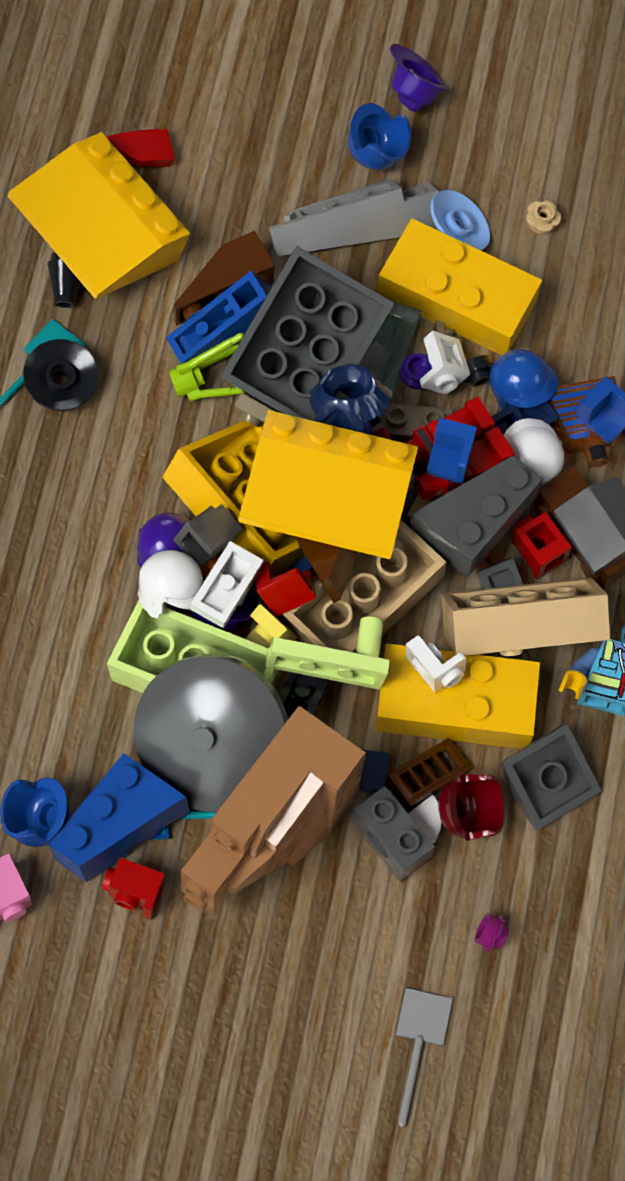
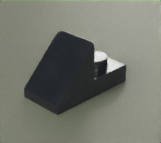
(303, 692)

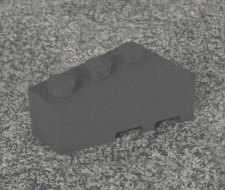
(477, 514)

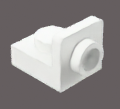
(447, 363)
(428, 663)

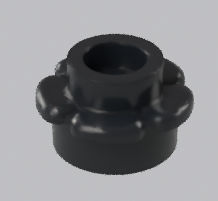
(479, 370)

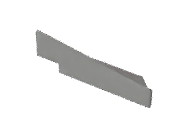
(354, 218)

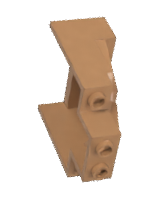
(276, 811)

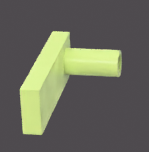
(357, 668)

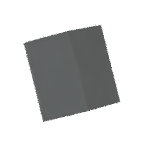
(596, 523)
(549, 777)

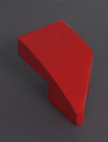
(144, 147)

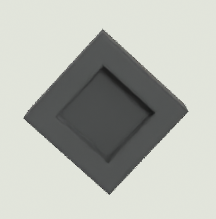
(500, 575)

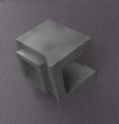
(208, 534)

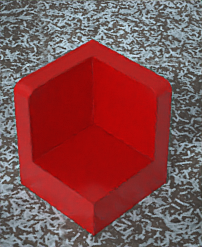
(286, 590)

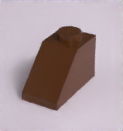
(330, 565)

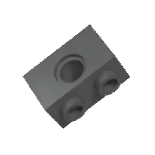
(392, 834)

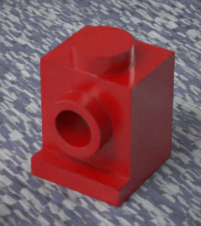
(545, 532)
(134, 886)

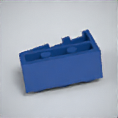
(116, 817)

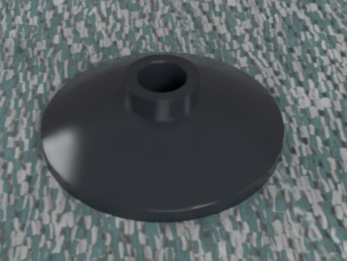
(62, 358)

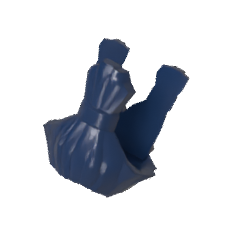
(365, 398)

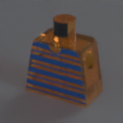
(573, 433)

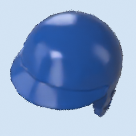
(378, 139)
(522, 379)
(34, 811)

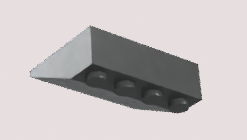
(303, 330)

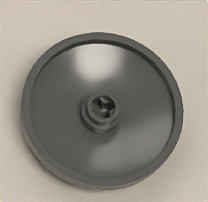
(206, 726)

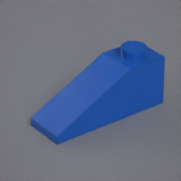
(221, 318)

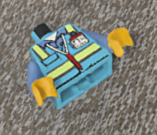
(600, 677)

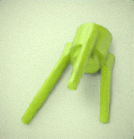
(188, 375)

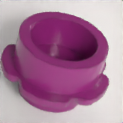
(491, 932)

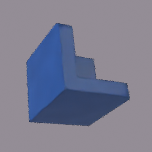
(604, 410)
(451, 450)

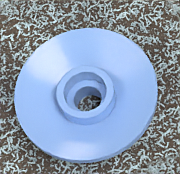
(460, 218)

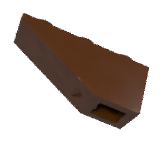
(222, 271)

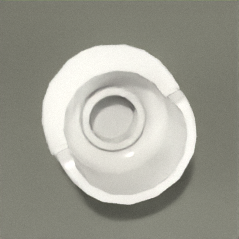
(537, 447)
(168, 578)

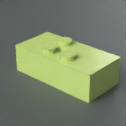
(156, 643)

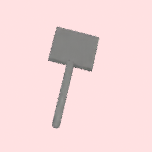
(425, 1020)

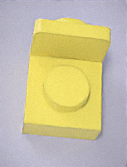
(268, 627)

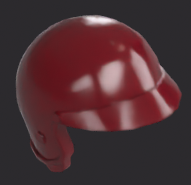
(472, 806)

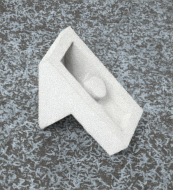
(226, 584)

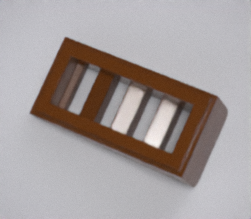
(403, 791)

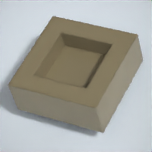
(253, 410)

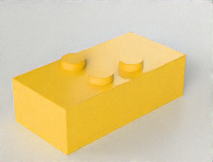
(459, 286)
(486, 707)

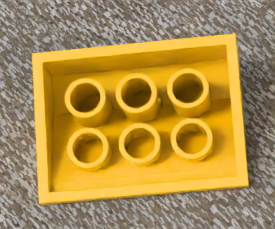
(100, 216)
(218, 473)
(328, 484)

